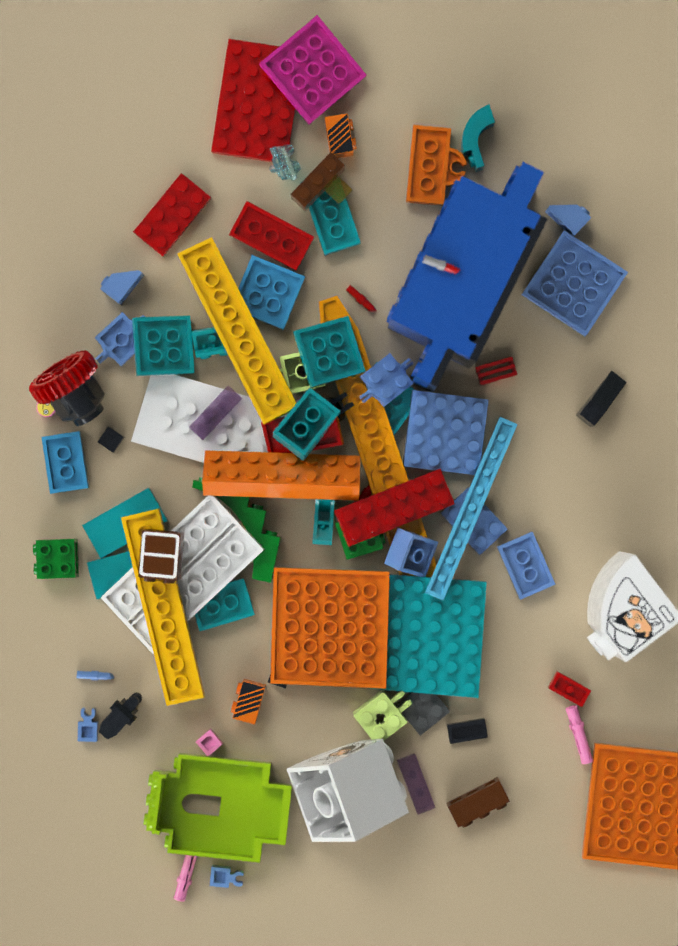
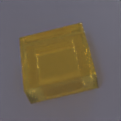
(338, 190)

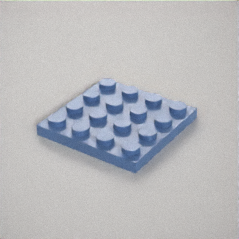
(574, 283)
(445, 432)

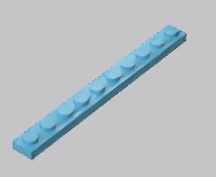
(471, 508)

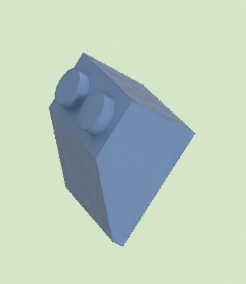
(411, 552)

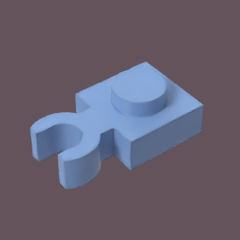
(88, 728)
(222, 876)

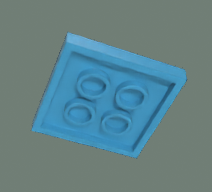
(270, 291)

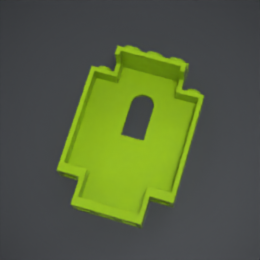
(249, 813)

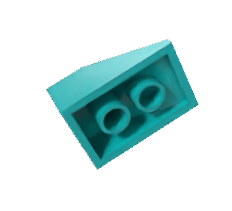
(306, 424)

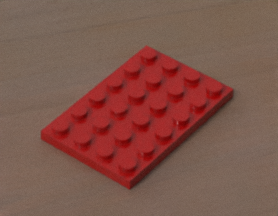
(250, 107)

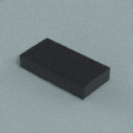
(467, 730)

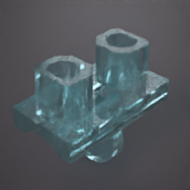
(282, 163)

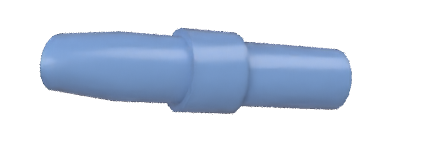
(94, 675)

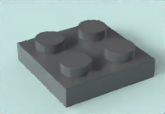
(424, 711)

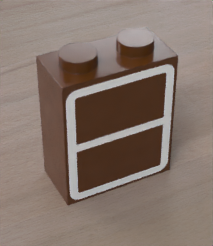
(161, 555)

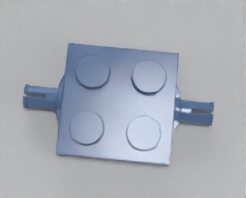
(117, 340)
(386, 380)

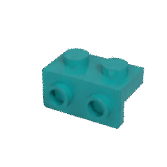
(207, 343)

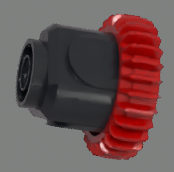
(70, 388)

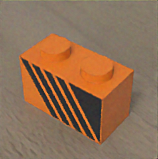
(339, 135)
(249, 701)

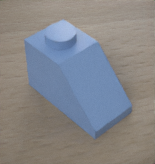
(569, 217)
(121, 284)

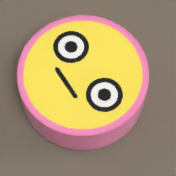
(45, 410)

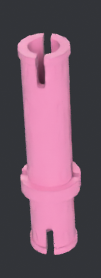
(577, 728)
(184, 879)

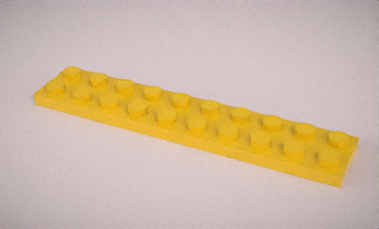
(237, 330)
(165, 620)

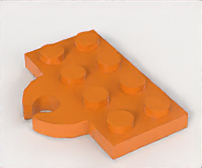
(432, 165)

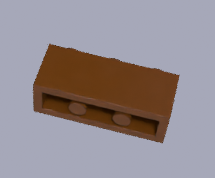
(318, 181)
(478, 802)

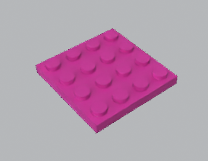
(312, 69)

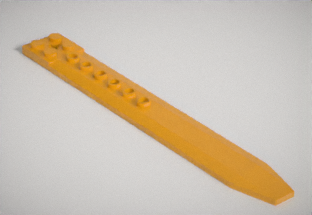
(371, 428)

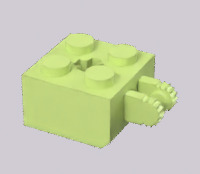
(290, 366)
(385, 705)

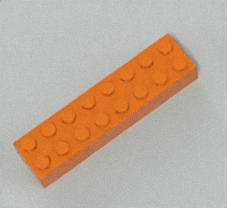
(281, 475)

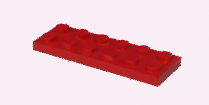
(394, 507)

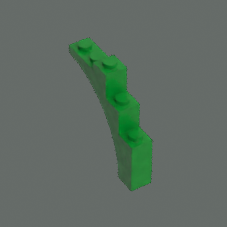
(253, 520)

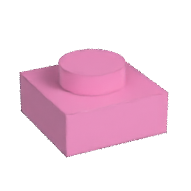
(209, 742)

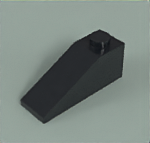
(601, 399)

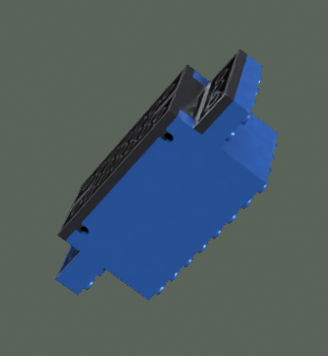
(490, 243)

